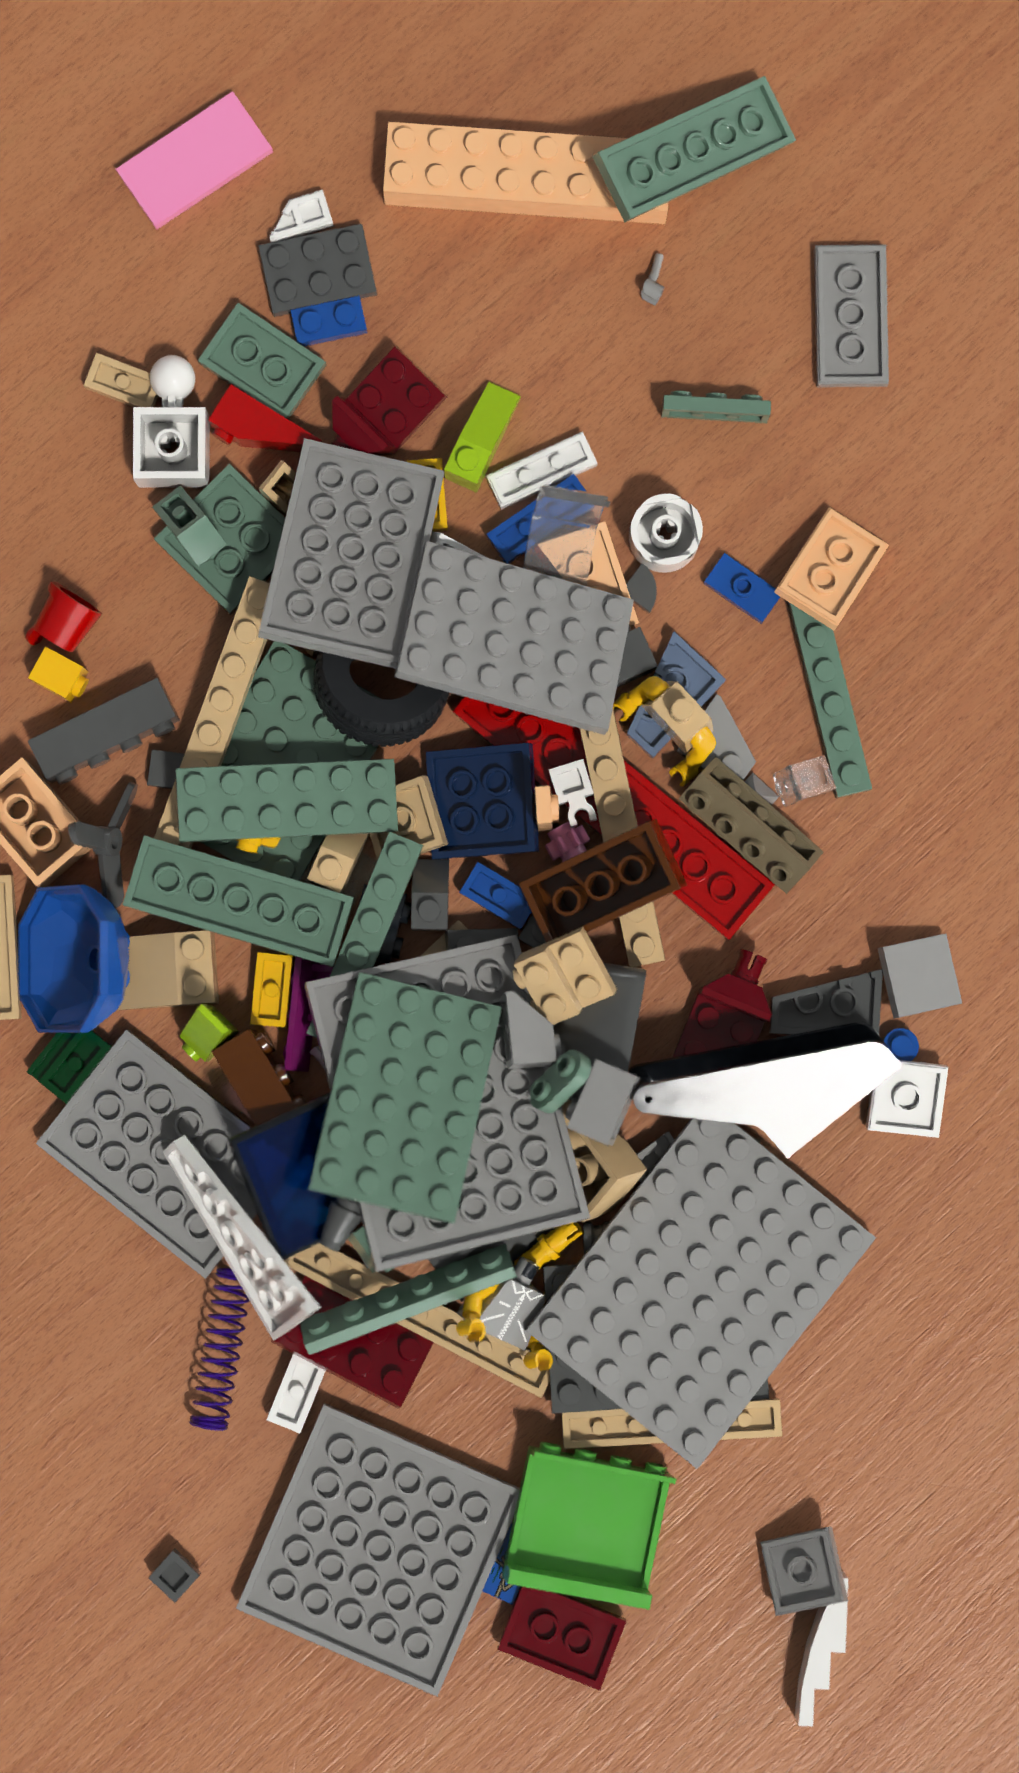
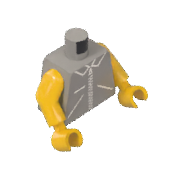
(506, 1313)

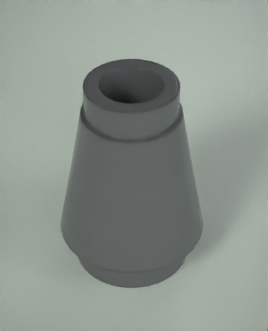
(340, 1222)

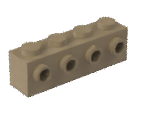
(751, 825)

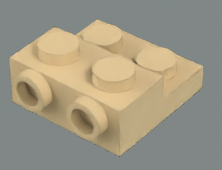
(563, 976)

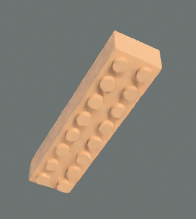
(500, 172)

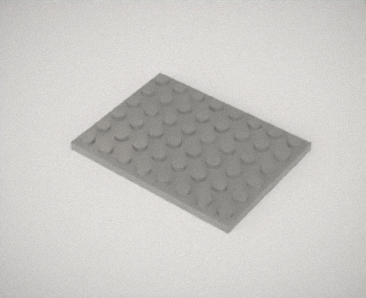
(520, 1158)
(700, 1285)

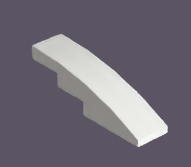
(825, 1636)

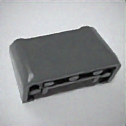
(608, 1026)

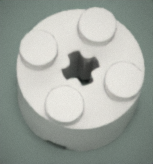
(677, 517)

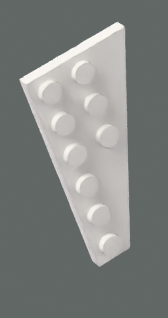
(260, 1270)

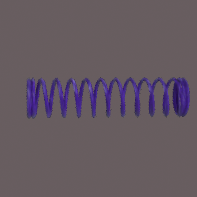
(219, 1423)

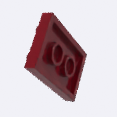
(562, 1635)

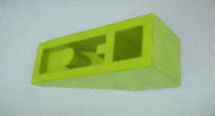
(481, 437)
(206, 1032)

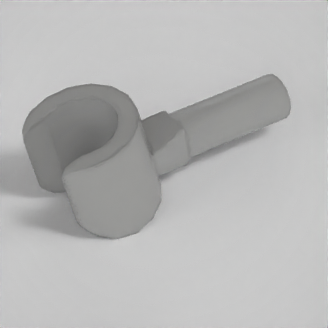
(651, 290)

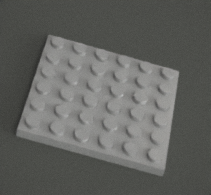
(380, 1549)

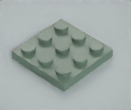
(246, 525)

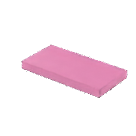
(194, 160)

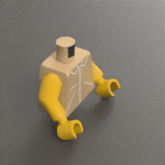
(678, 716)

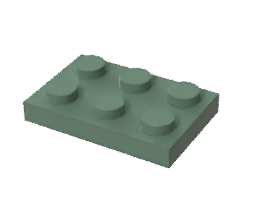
(262, 361)

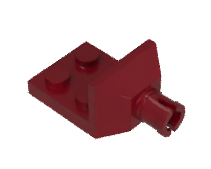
(385, 407)
(727, 1010)

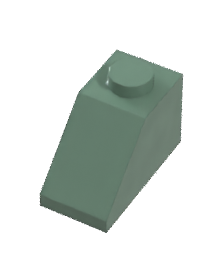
(189, 526)

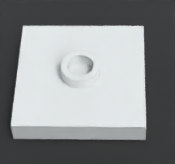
(909, 1100)

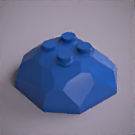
(71, 959)

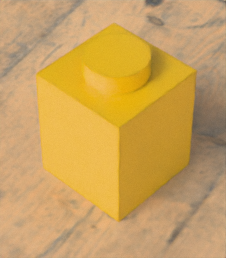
(59, 675)

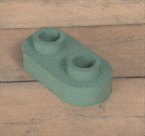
(560, 1081)

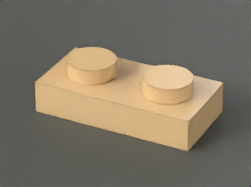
(120, 382)

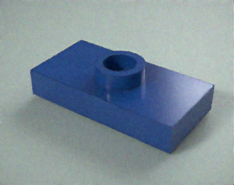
(742, 588)

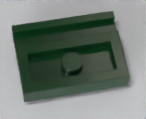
(68, 1062)

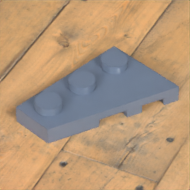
(693, 673)

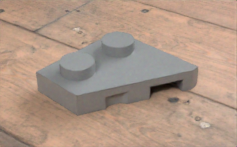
(730, 744)

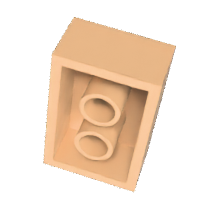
(36, 825)

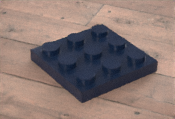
(485, 800)

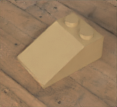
(171, 970)
(604, 1170)

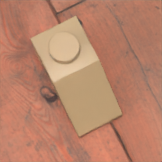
(337, 861)

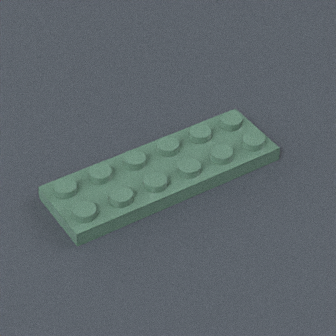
(694, 148)
(286, 800)
(238, 901)

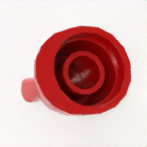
(63, 619)

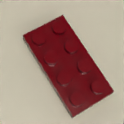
(376, 1362)

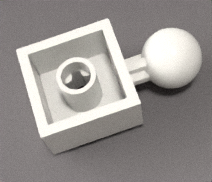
(157, 427)

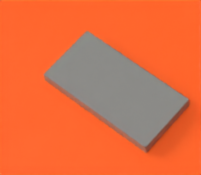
(851, 316)

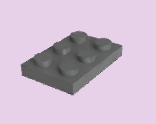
(317, 269)

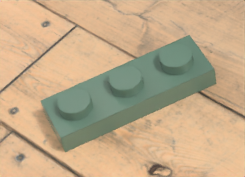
(716, 407)

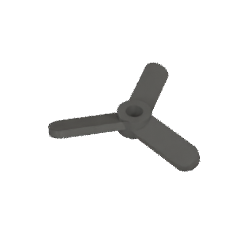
(107, 844)

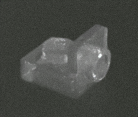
(803, 780)

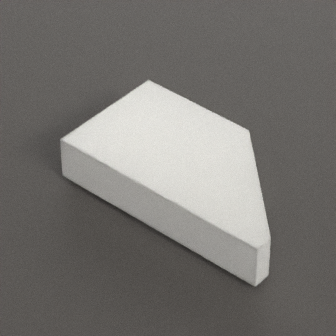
(303, 217)

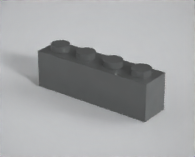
(104, 731)

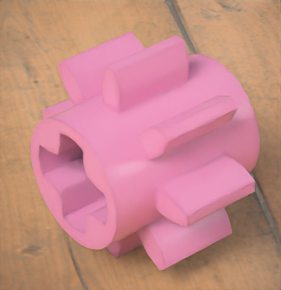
(567, 842)

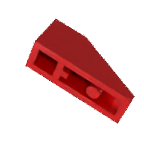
(254, 424)

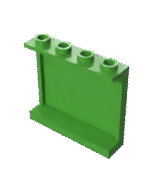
(587, 1525)

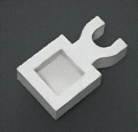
(572, 787)

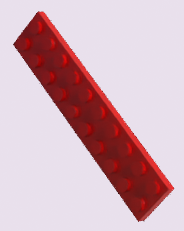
(719, 881)

